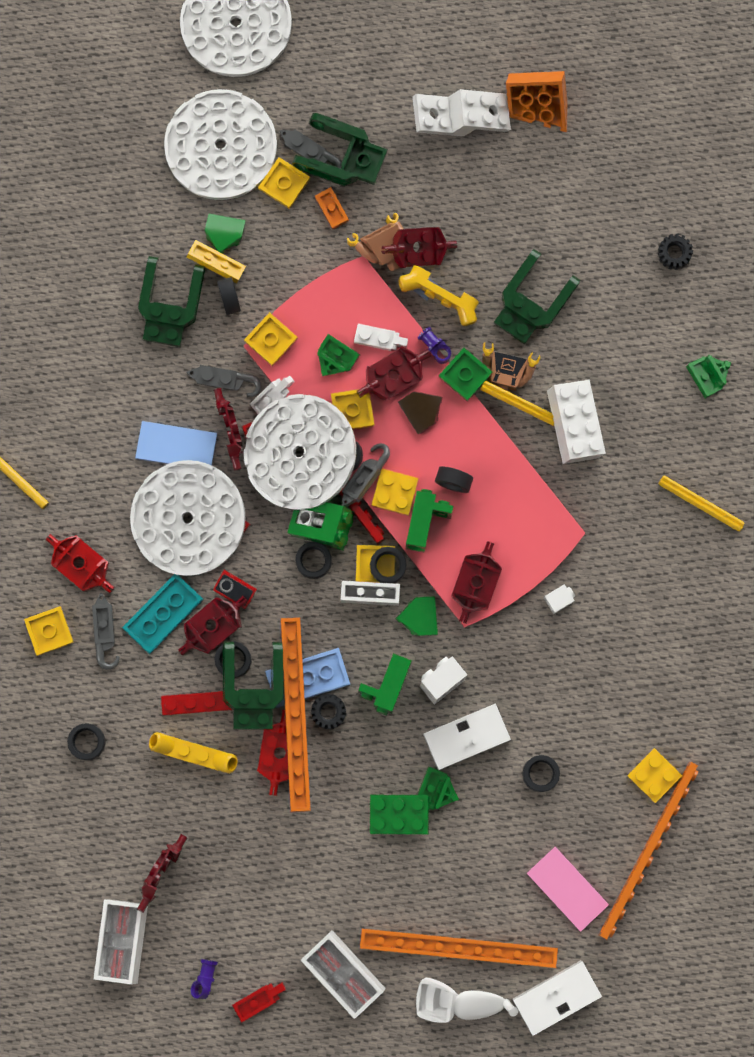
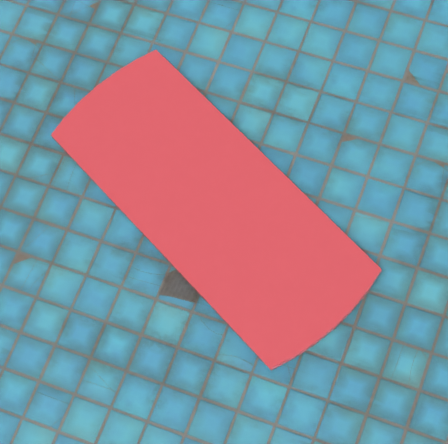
(507, 495)

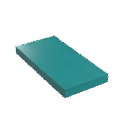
(162, 613)

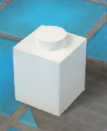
(559, 598)

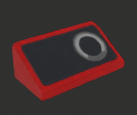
(234, 588)

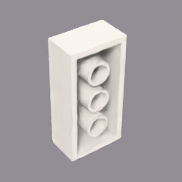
(576, 421)
(443, 680)

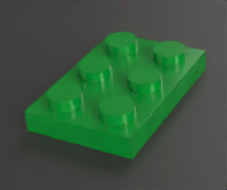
(399, 814)

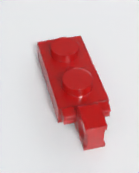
(258, 1001)

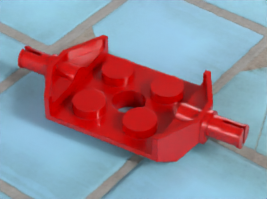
(94, 568)
(269, 766)

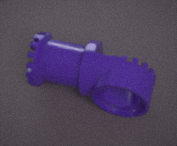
(434, 344)
(204, 979)

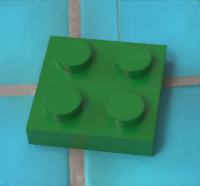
(465, 374)

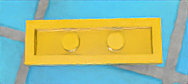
(215, 261)

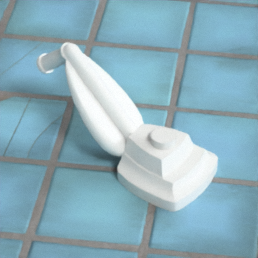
(440, 1002)

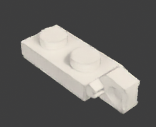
(379, 338)
(274, 391)

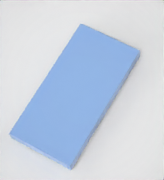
(173, 443)
(320, 674)

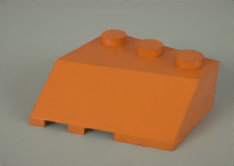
(538, 98)

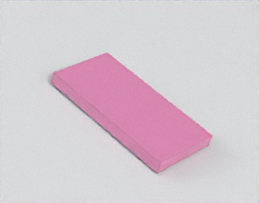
(567, 889)

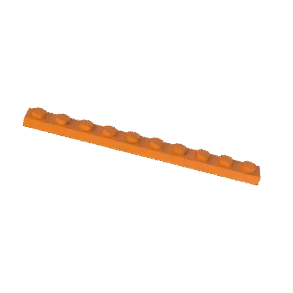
(295, 715)
(645, 858)
(458, 948)

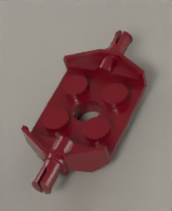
(431, 247)
(405, 363)
(227, 411)
(471, 597)
(227, 622)
(162, 864)

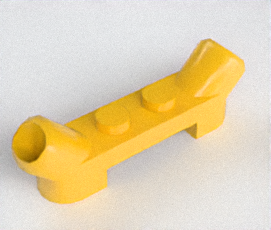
(464, 305)
(193, 753)

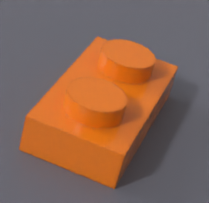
(331, 208)

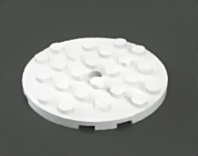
(233, 49)
(217, 117)
(327, 447)
(159, 514)

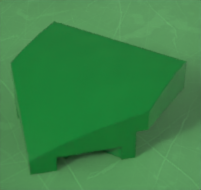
(224, 231)
(336, 356)
(709, 374)
(420, 616)
(438, 787)

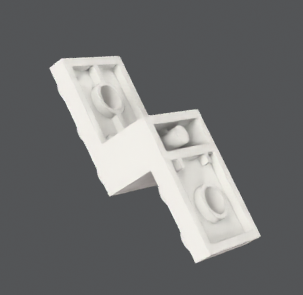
(461, 113)

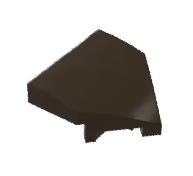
(421, 410)

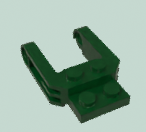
(360, 162)
(523, 316)
(165, 321)
(252, 707)

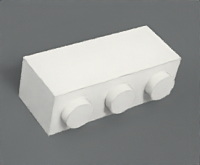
(370, 593)

